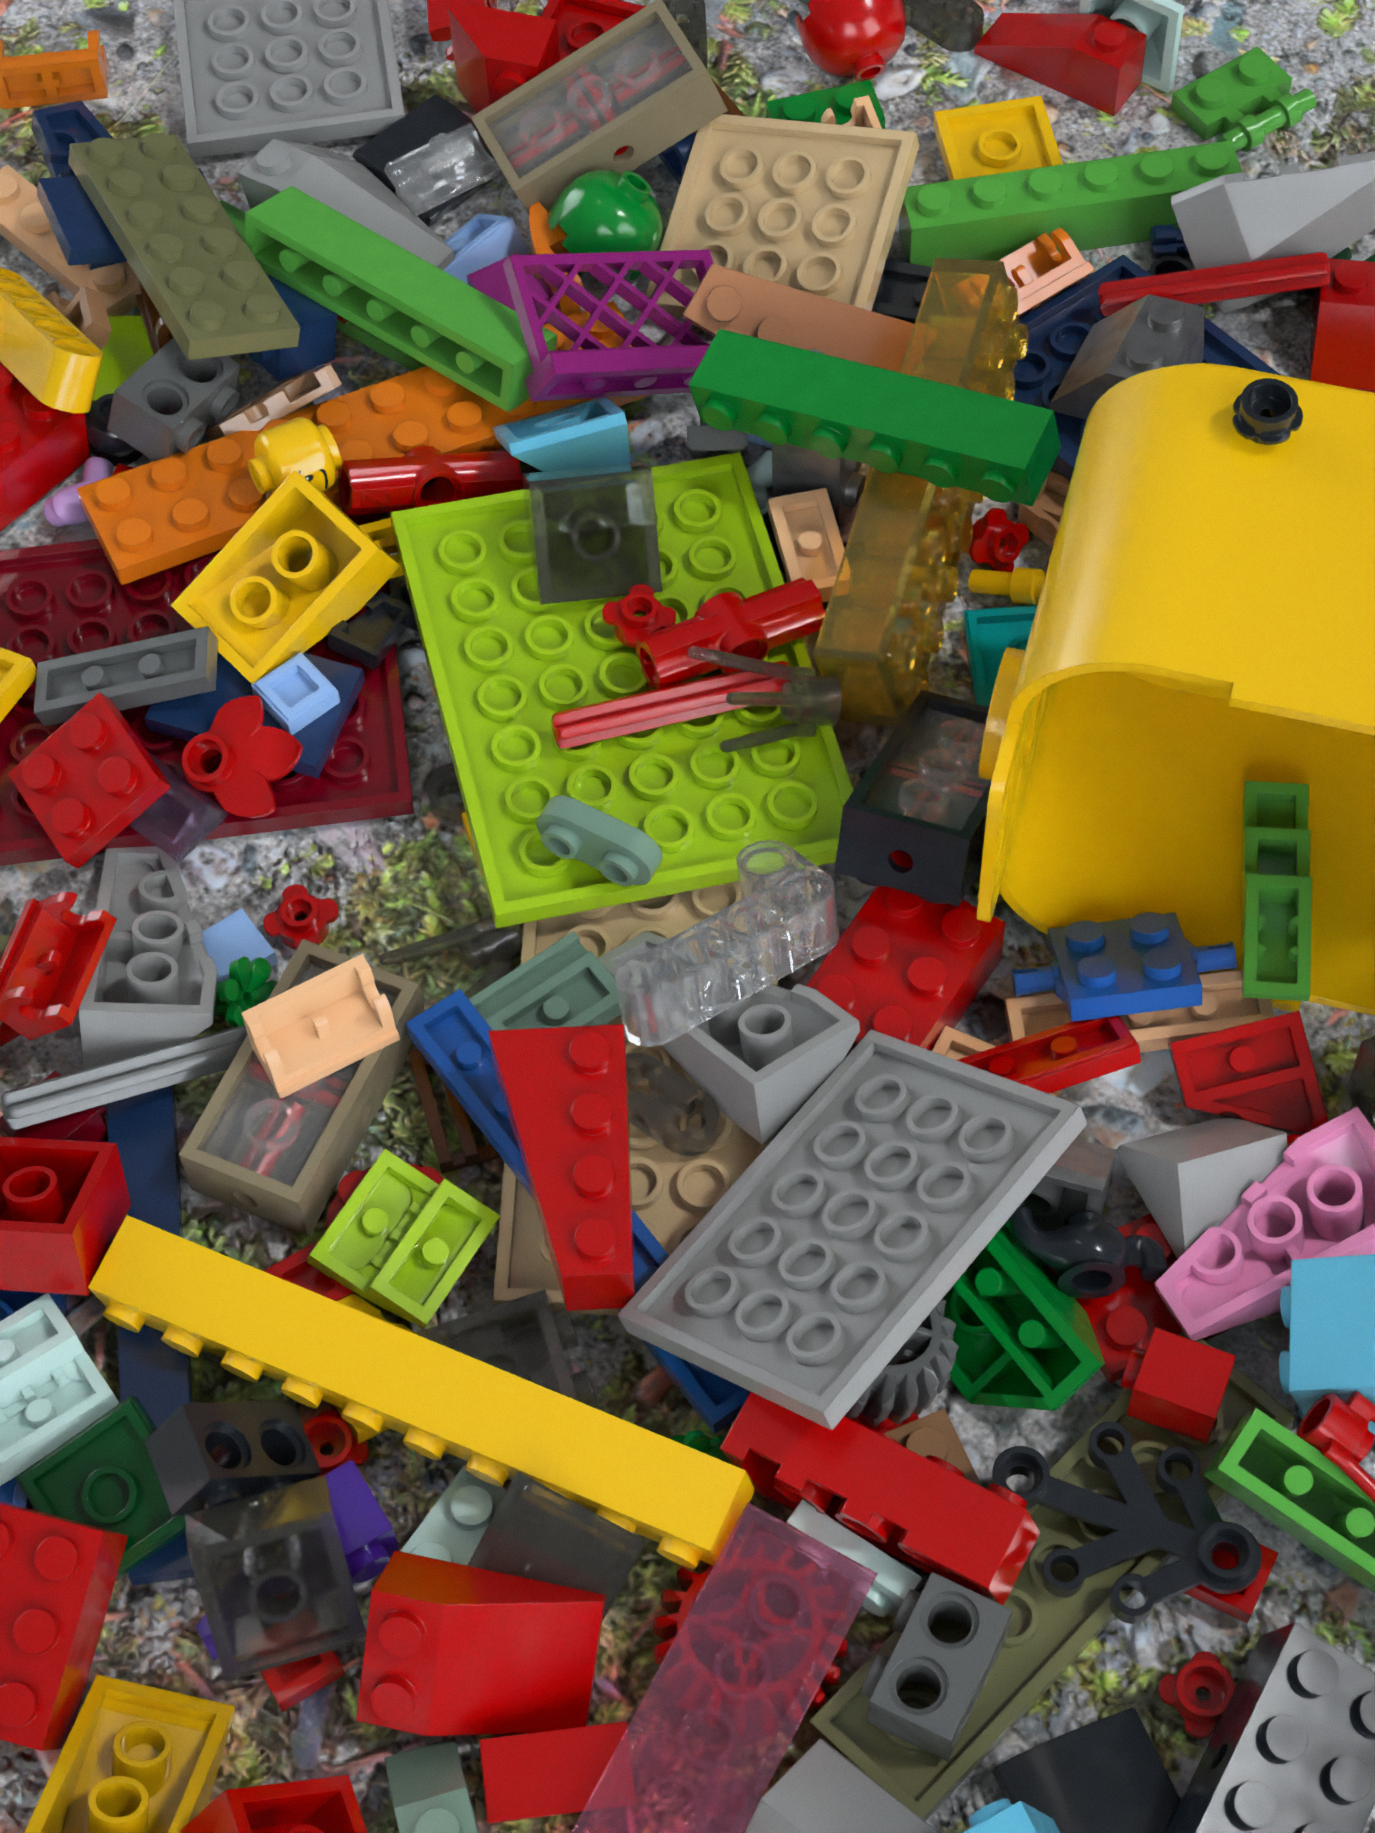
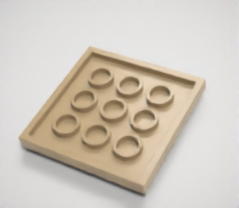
(792, 204)

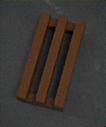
(448, 1162)

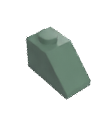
(431, 1790)

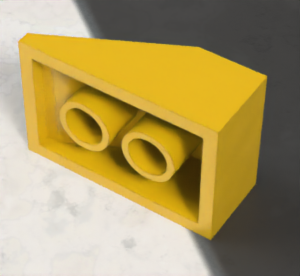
(285, 579)
(134, 1762)

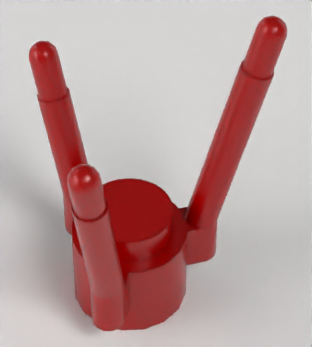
(1342, 1434)

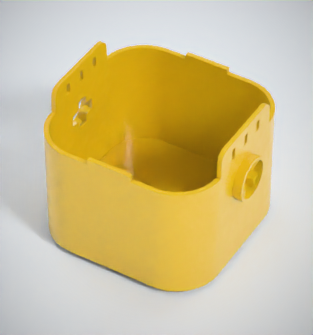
(1188, 641)

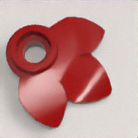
(250, 758)

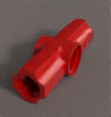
(398, 482)
(732, 626)

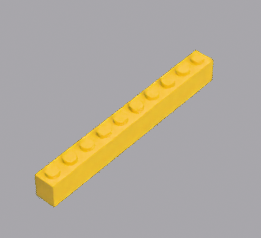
(420, 1390)

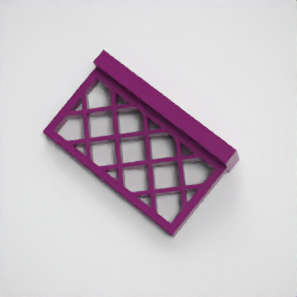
(595, 368)

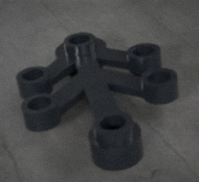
(1136, 1525)

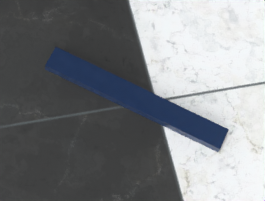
(147, 1366)

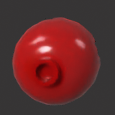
(852, 35)

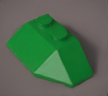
(1018, 1331)

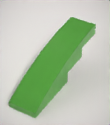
(1276, 891)

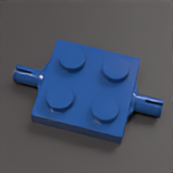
(1123, 967)

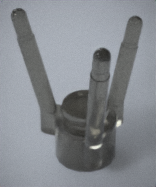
(805, 700)
(479, 944)

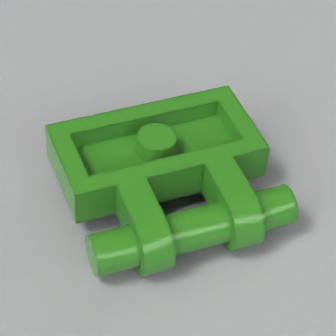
(1235, 92)

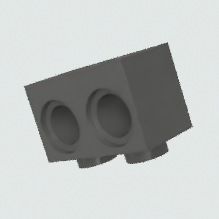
(173, 401)
(951, 1670)

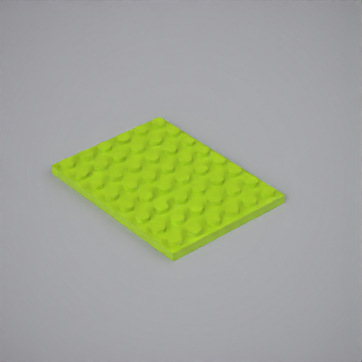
(512, 663)

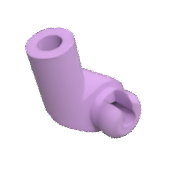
(65, 506)

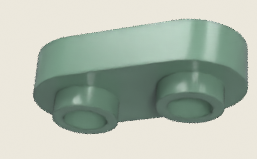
(599, 840)

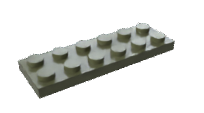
(183, 246)

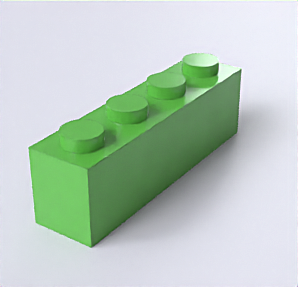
(1298, 1493)

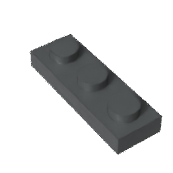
(128, 674)

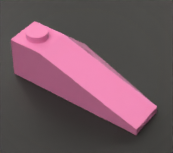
(1305, 1209)

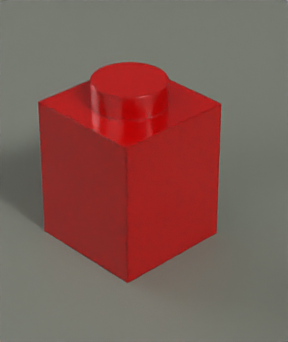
(1177, 1384)

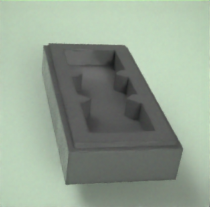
(708, 442)

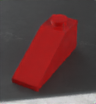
(1070, 53)

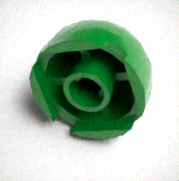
(608, 214)

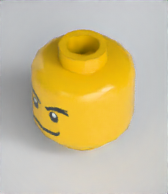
(297, 447)

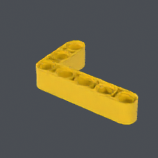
(45, 348)

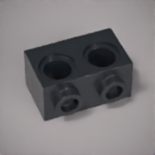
(229, 1452)

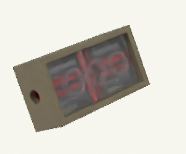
(601, 107)
(292, 1151)

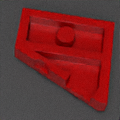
(1252, 1073)

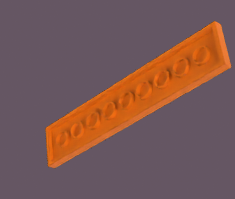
(204, 497)

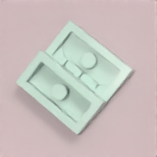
(45, 1386)

